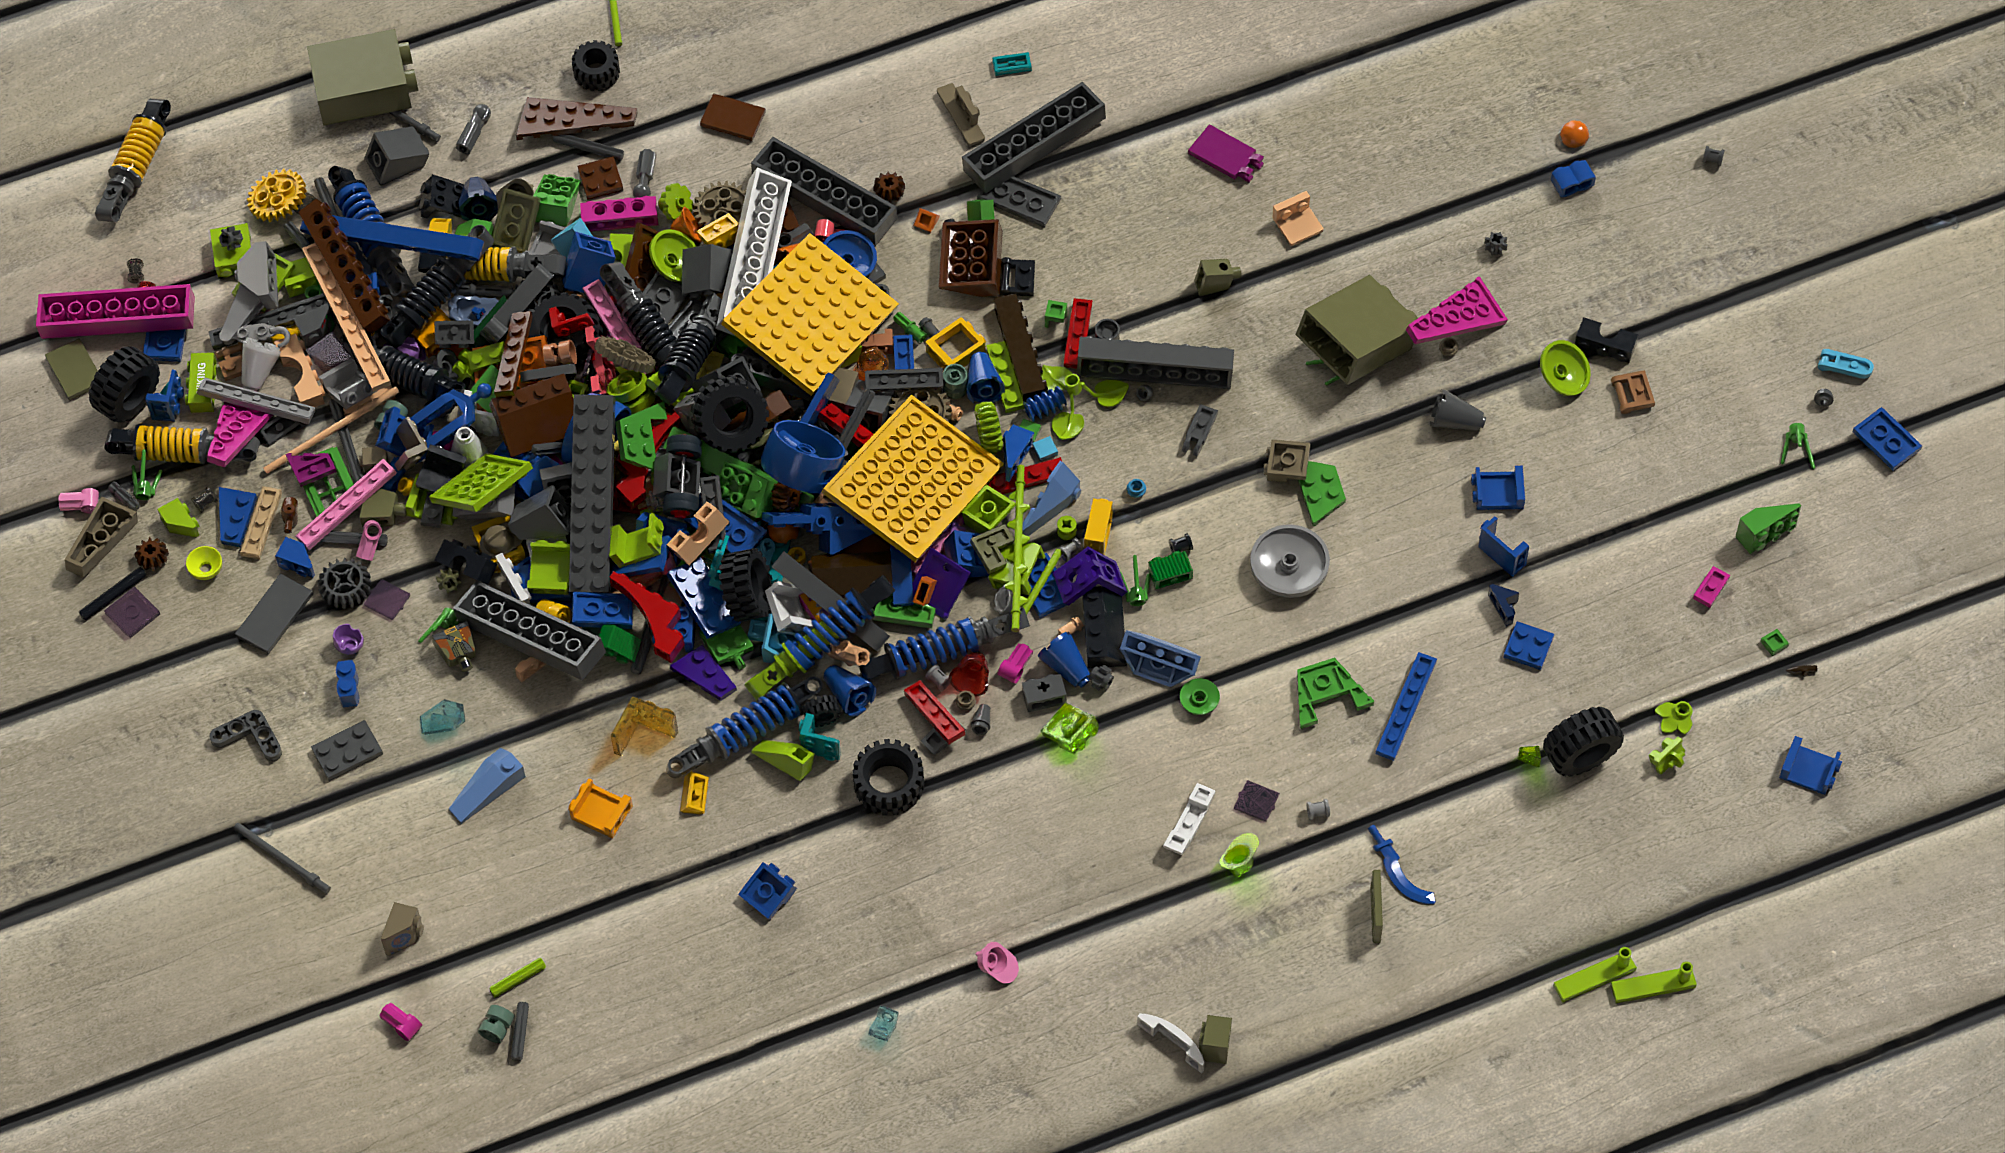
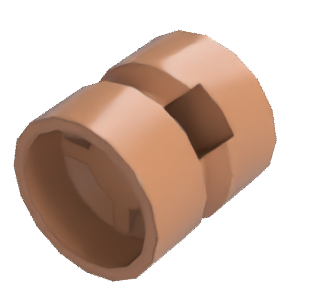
(560, 354)

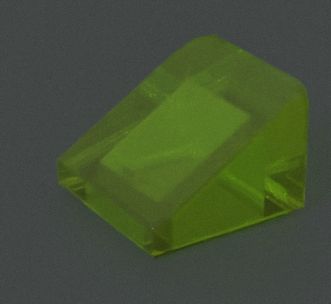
(1530, 755)

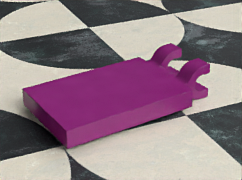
(1226, 154)

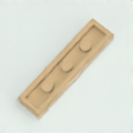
(261, 522)

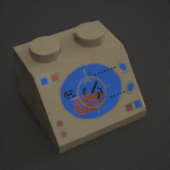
(401, 928)

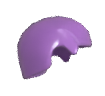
(347, 639)

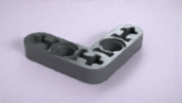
(545, 373)
(249, 727)

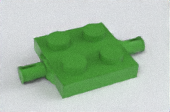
(728, 646)

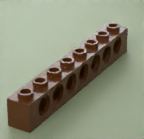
(369, 319)

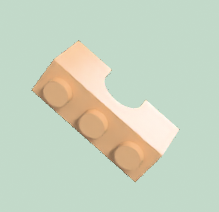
(710, 524)

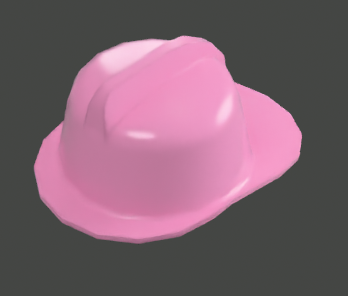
(998, 962)

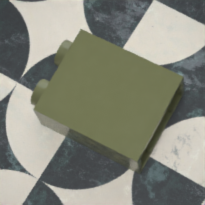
(362, 76)
(1357, 329)

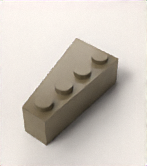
(99, 535)

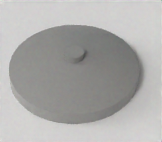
(1289, 561)

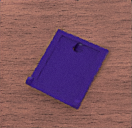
(948, 583)

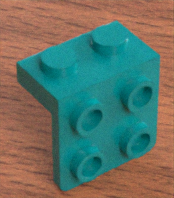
(714, 569)
(820, 745)

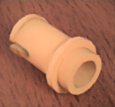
(956, 413)
(1071, 627)

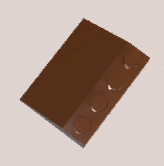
(971, 257)
(534, 414)

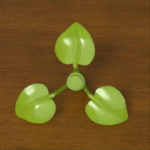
(1067, 424)

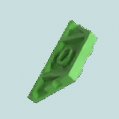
(1321, 490)

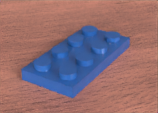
(741, 530)
(702, 599)

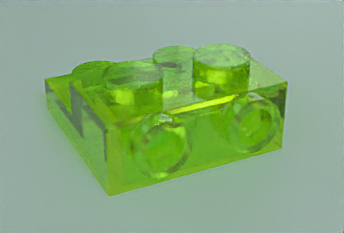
(1071, 728)

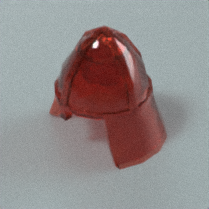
(971, 674)

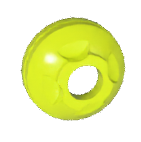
(201, 556)

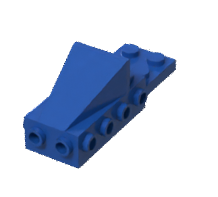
(833, 524)

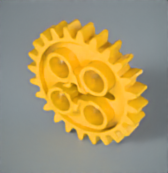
(276, 195)

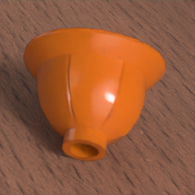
(686, 224)

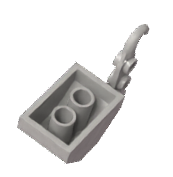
(257, 289)

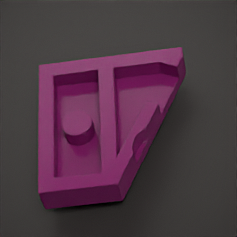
(310, 467)

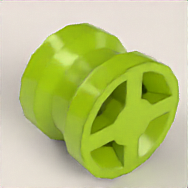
(1066, 533)

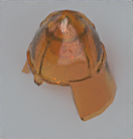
(869, 360)

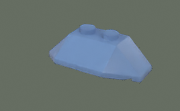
(1158, 659)

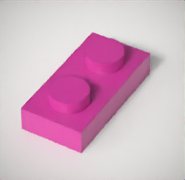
(1711, 587)

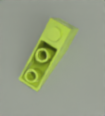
(786, 756)

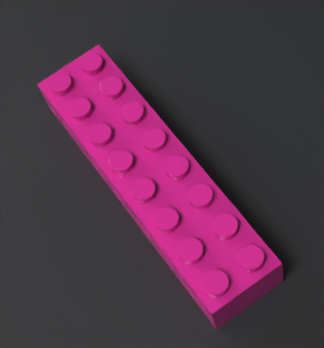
(115, 311)

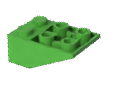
(557, 199)
(746, 489)
(1766, 524)

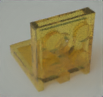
(646, 714)

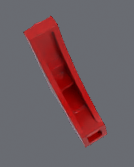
(632, 488)
(659, 614)

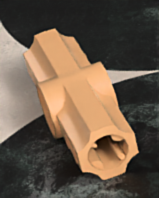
(850, 654)

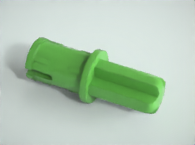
(910, 327)

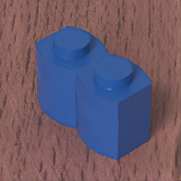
(1573, 178)
(347, 683)

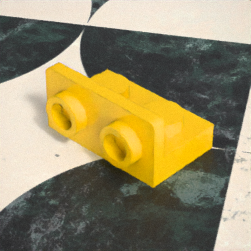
(720, 232)

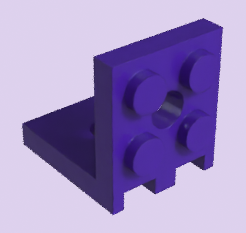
(1092, 570)

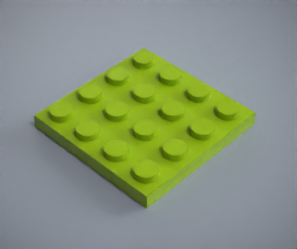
(481, 482)

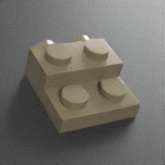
(1287, 460)

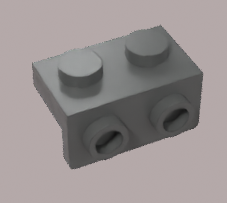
(454, 333)

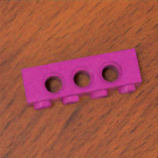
(626, 219)

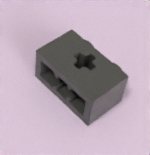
(1037, 699)

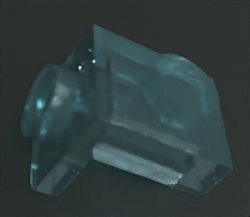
(884, 1023)

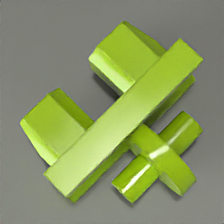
(463, 369)
(1670, 756)

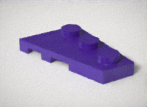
(705, 672)

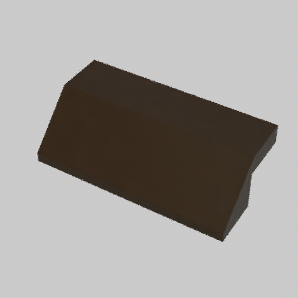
(851, 570)

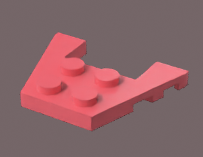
(604, 368)

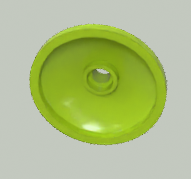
(667, 253)
(1565, 368)

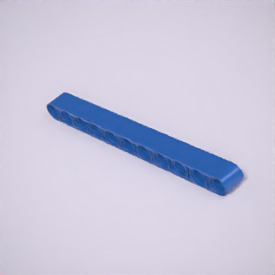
(408, 238)

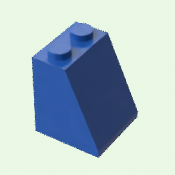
(585, 260)

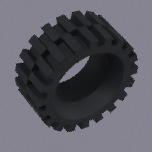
(744, 584)
(888, 755)

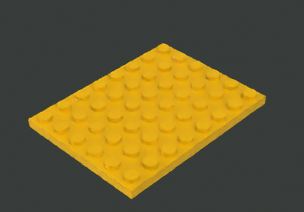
(809, 314)
(912, 478)

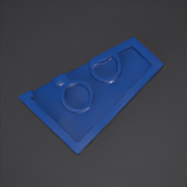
(235, 514)

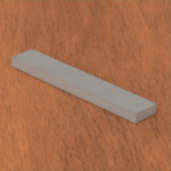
(256, 400)

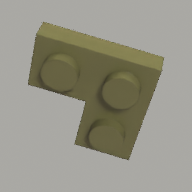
(988, 546)

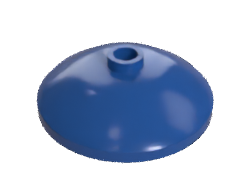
(855, 249)

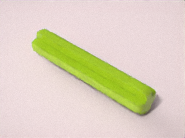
(517, 977)

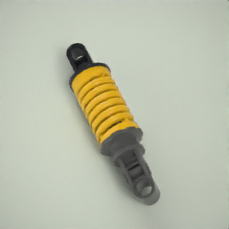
(133, 158)
(502, 264)
(170, 444)

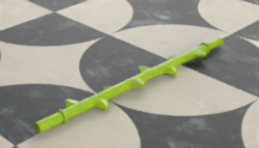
(1016, 555)

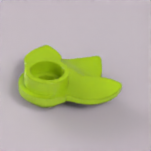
(1673, 719)

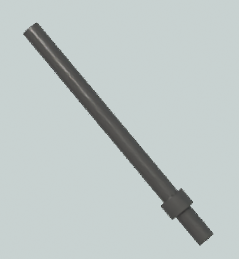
(423, 129)
(311, 878)

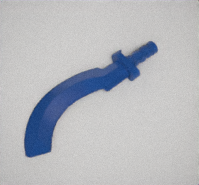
(1395, 872)

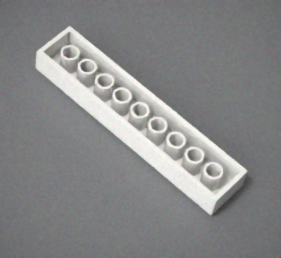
(755, 238)

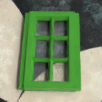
(330, 488)

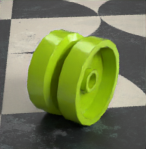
(632, 391)

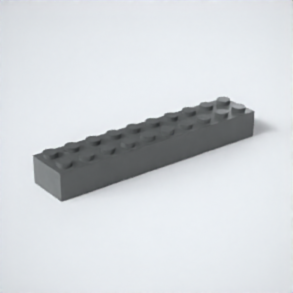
(592, 493)

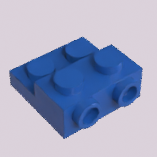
(768, 889)

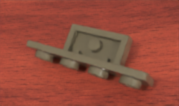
(962, 111)

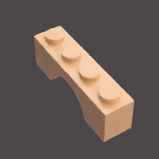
(307, 389)

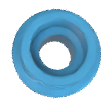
(1136, 483)

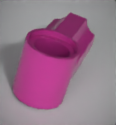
(1012, 668)
(404, 1024)

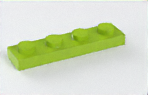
(1000, 358)

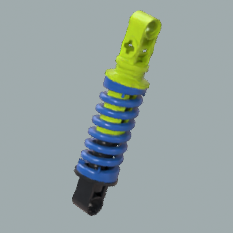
(801, 653)

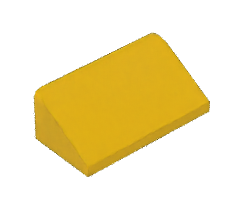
(694, 793)

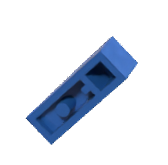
(1016, 446)

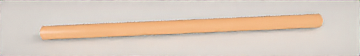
(333, 428)

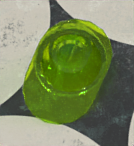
(1240, 854)

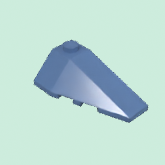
(1059, 494)
(491, 780)

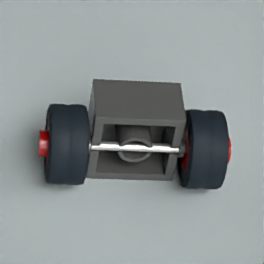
(679, 476)

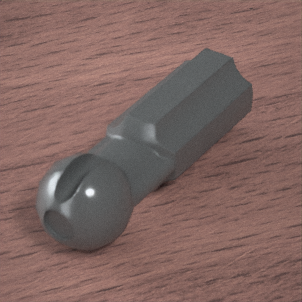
(473, 129)
(644, 173)

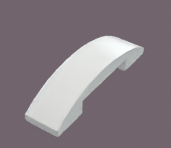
(1190, 820)
(1154, 1024)

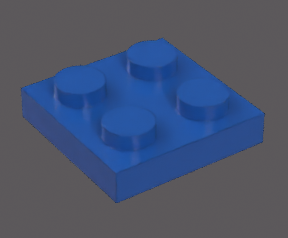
(1528, 645)

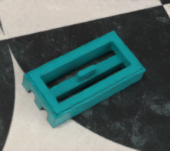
(1012, 66)

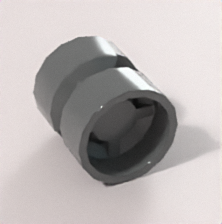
(1107, 329)

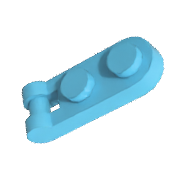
(1845, 364)

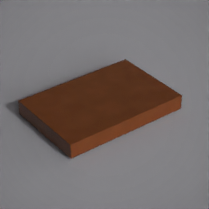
(732, 117)

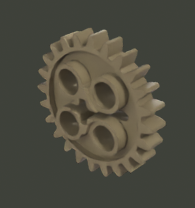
(721, 206)
(624, 354)
(935, 401)

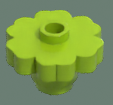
(674, 200)

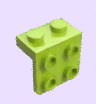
(300, 278)

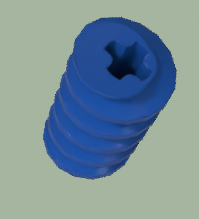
(1044, 403)

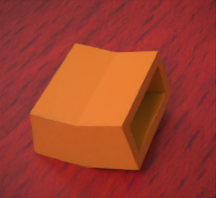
(924, 580)

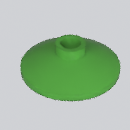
(1201, 689)

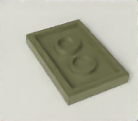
(515, 220)
(72, 368)
(1376, 906)

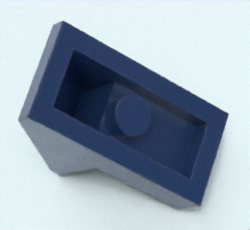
(1502, 600)

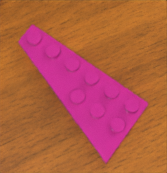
(1459, 314)
(233, 431)

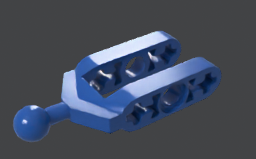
(442, 404)

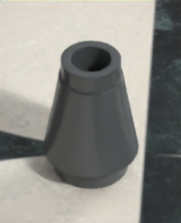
(981, 720)

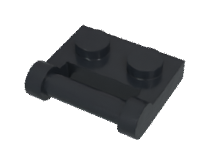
(1023, 277)

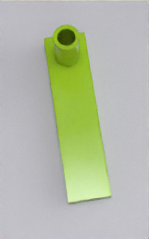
(1595, 975)
(1654, 984)

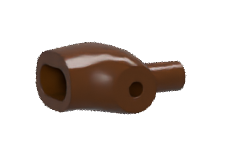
(289, 513)

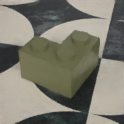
(1215, 1039)

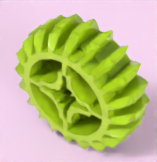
(988, 427)

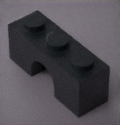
(1619, 347)
(477, 566)

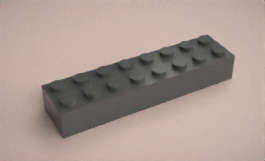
(1033, 137)
(827, 191)
(1155, 362)
(529, 630)

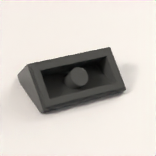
(276, 429)

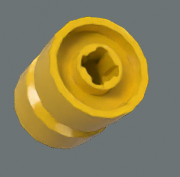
(558, 610)

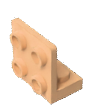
(1296, 219)

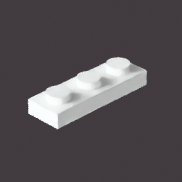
(513, 580)

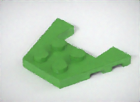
(636, 436)
(1325, 682)

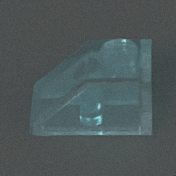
(442, 717)

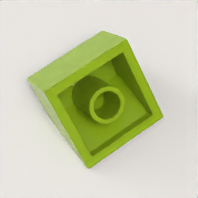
(987, 510)

